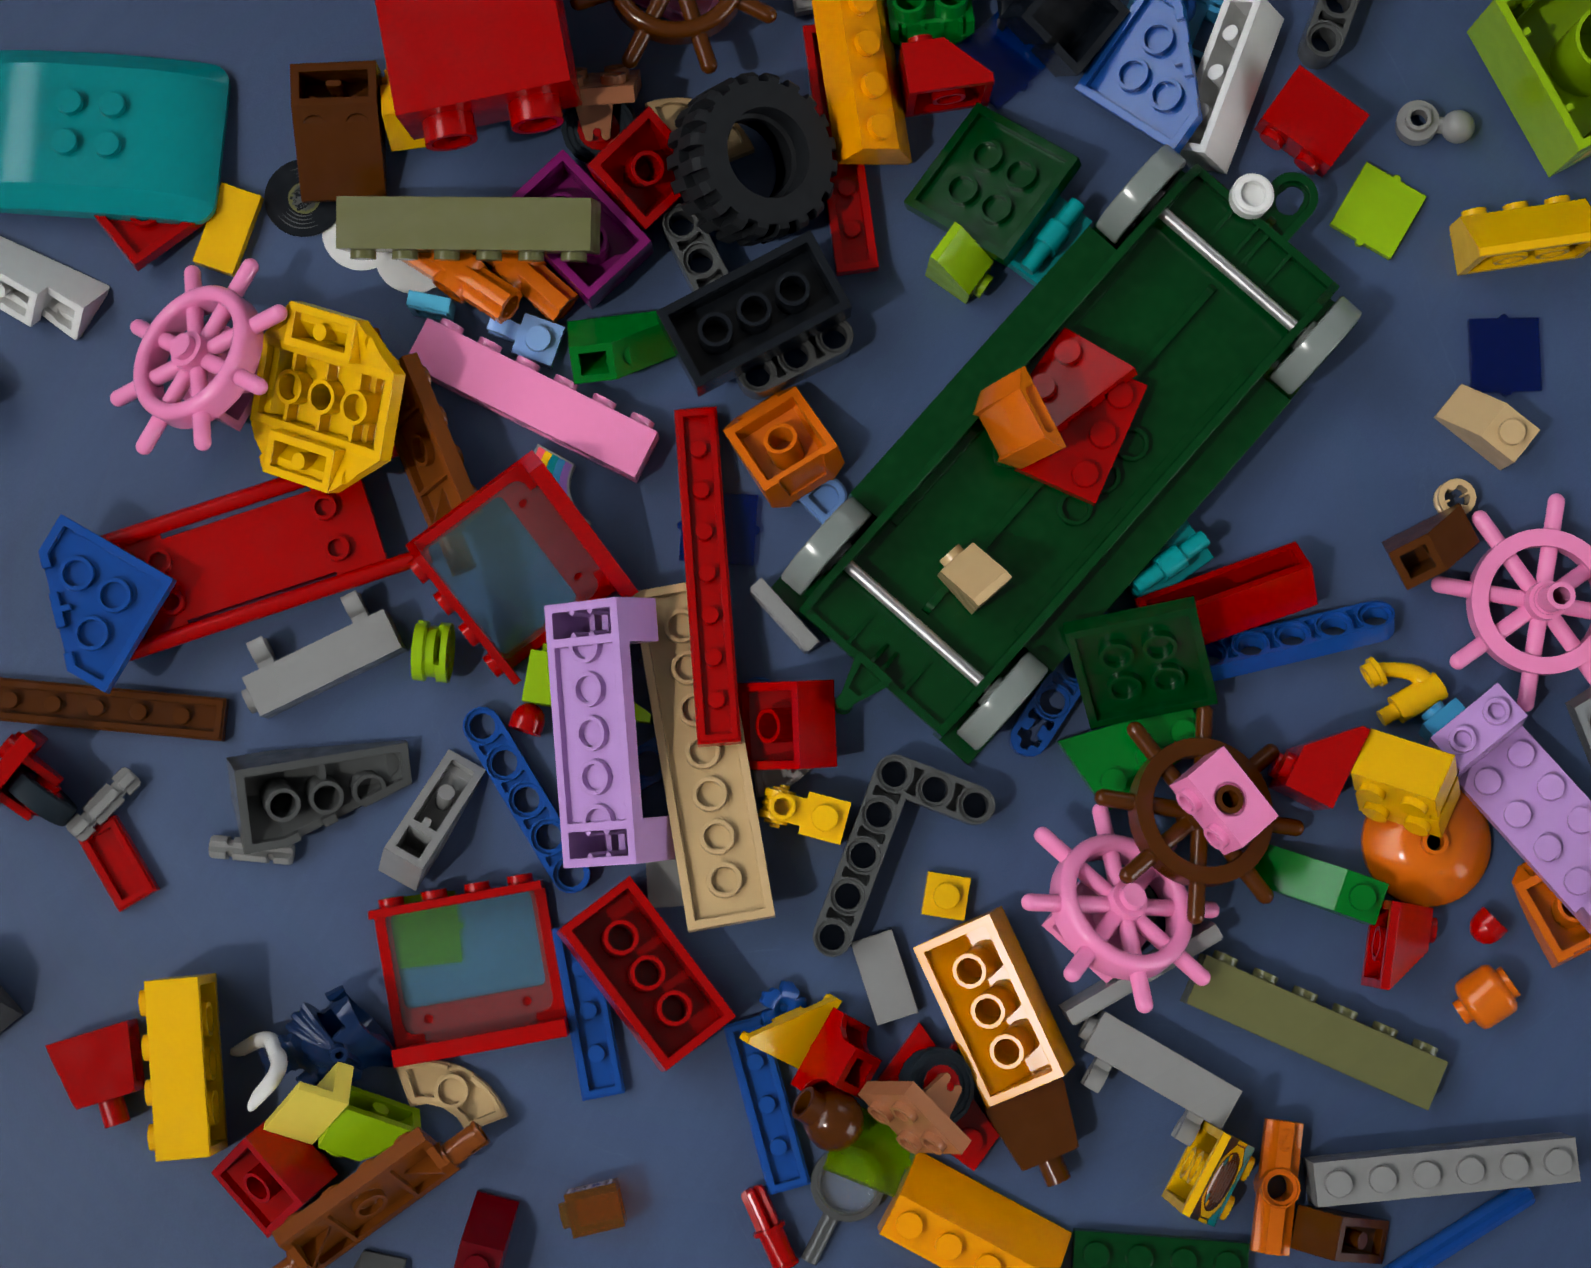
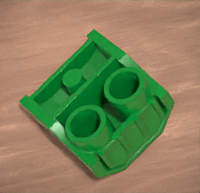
(935, 17)

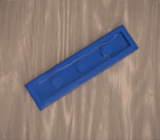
(590, 1028)
(767, 1110)

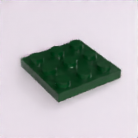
(993, 182)
(1141, 662)

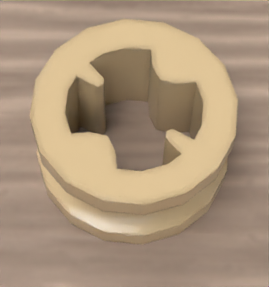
(1465, 487)

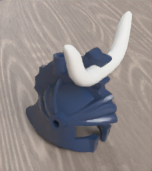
(317, 1043)

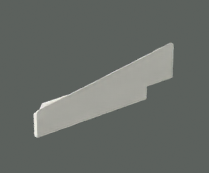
(43, 287)

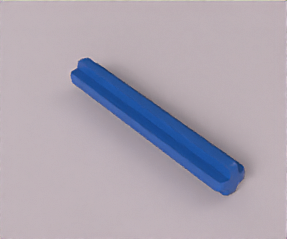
(1466, 1229)

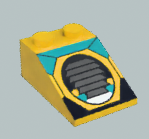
(1209, 1174)

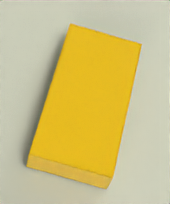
(228, 230)

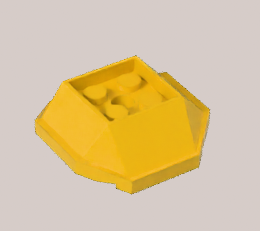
(327, 399)

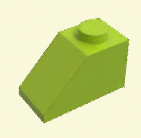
(960, 265)
(368, 1126)

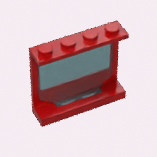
(509, 556)
(470, 970)

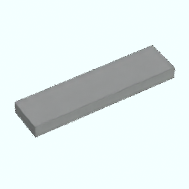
(1103, 995)

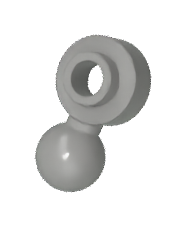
(1455, 126)

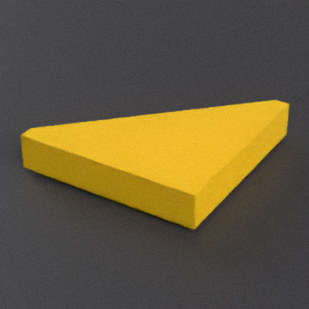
(792, 1032)

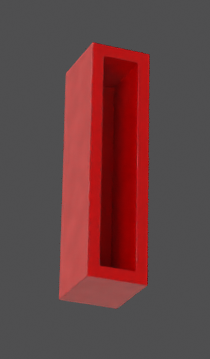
(1246, 592)

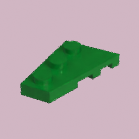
(1111, 758)

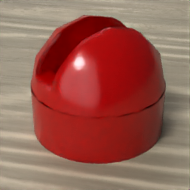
(528, 719)
(1486, 927)

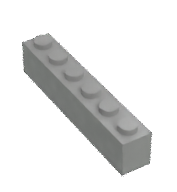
(1441, 1169)

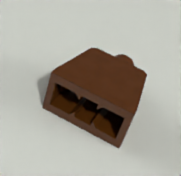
(1037, 1129)

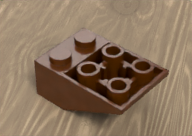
(338, 129)

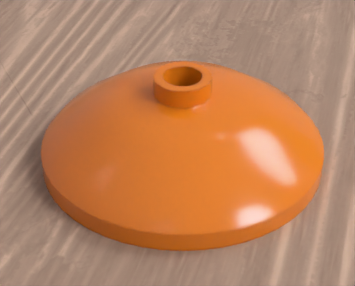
(1423, 874)

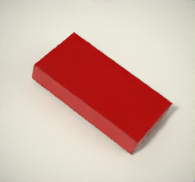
(119, 864)

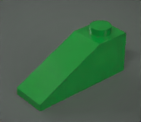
(1323, 885)

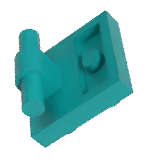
(1050, 240)
(1174, 562)

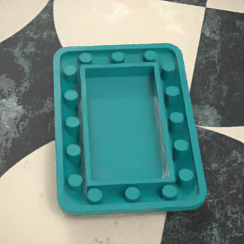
(111, 136)

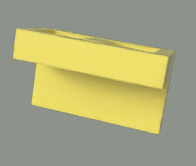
(311, 1108)

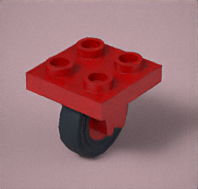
(29, 783)

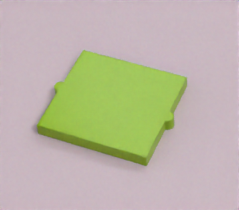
(1377, 211)

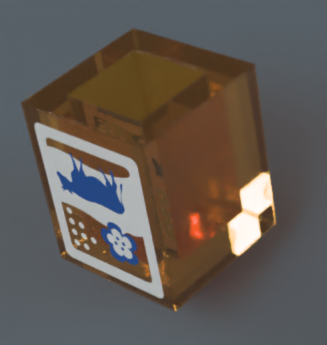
(593, 1208)

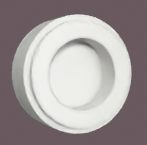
(1251, 196)

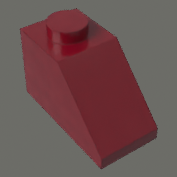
(487, 1232)

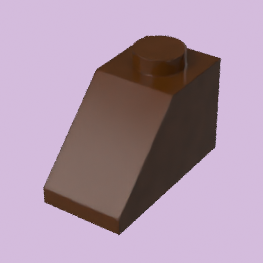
(1339, 1235)

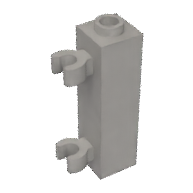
(321, 664)
(1158, 1068)

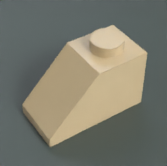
(1487, 425)
(972, 576)

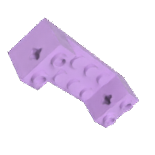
(598, 733)
(1524, 795)

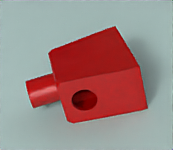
(101, 1069)

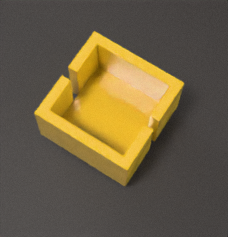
(1406, 783)

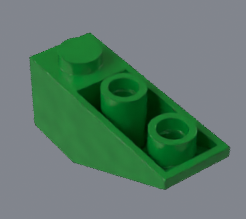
(615, 346)

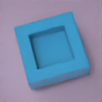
(1438, 716)

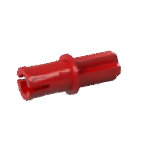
(768, 1227)

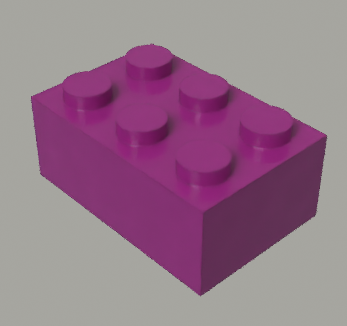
(621, 240)

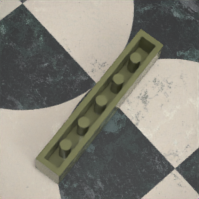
(468, 226)
(1317, 1032)

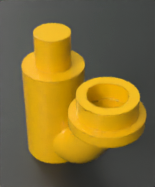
(1411, 700)

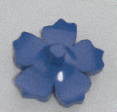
(780, 1001)

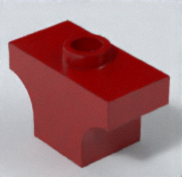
(838, 1057)

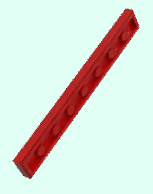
(707, 577)

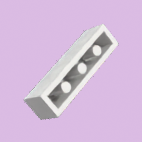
(1230, 79)

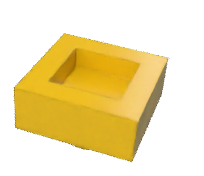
(945, 896)

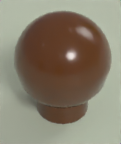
(829, 1118)

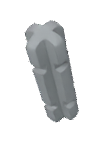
(103, 804)
(223, 847)

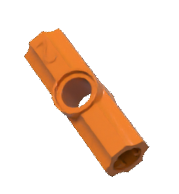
(471, 282)
(537, 285)
(1275, 1216)

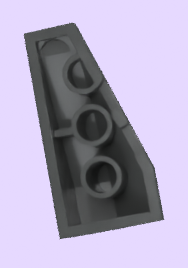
(301, 789)

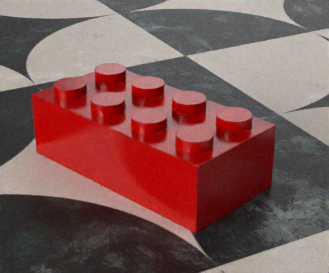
(645, 974)

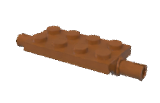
(426, 445)
(373, 1196)

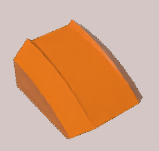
(1018, 420)
(784, 447)
(1552, 923)

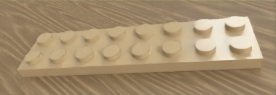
(705, 787)

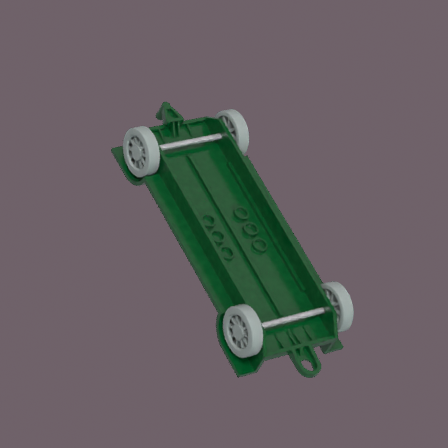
(1224, 337)

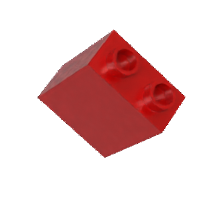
(477, 66)

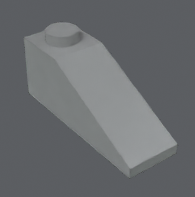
(430, 820)

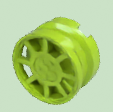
(433, 651)

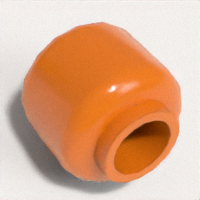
(1486, 996)

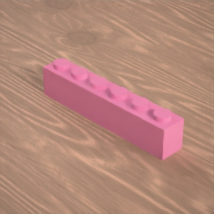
(534, 400)

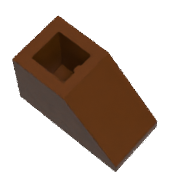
(1431, 546)

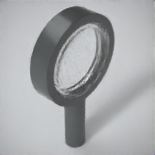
(839, 1201)

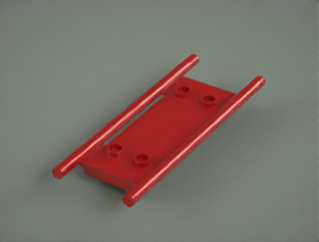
(257, 557)

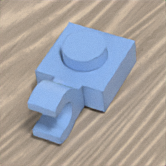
(532, 339)

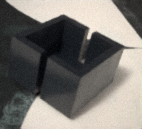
(1064, 30)

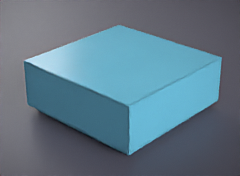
(430, 306)

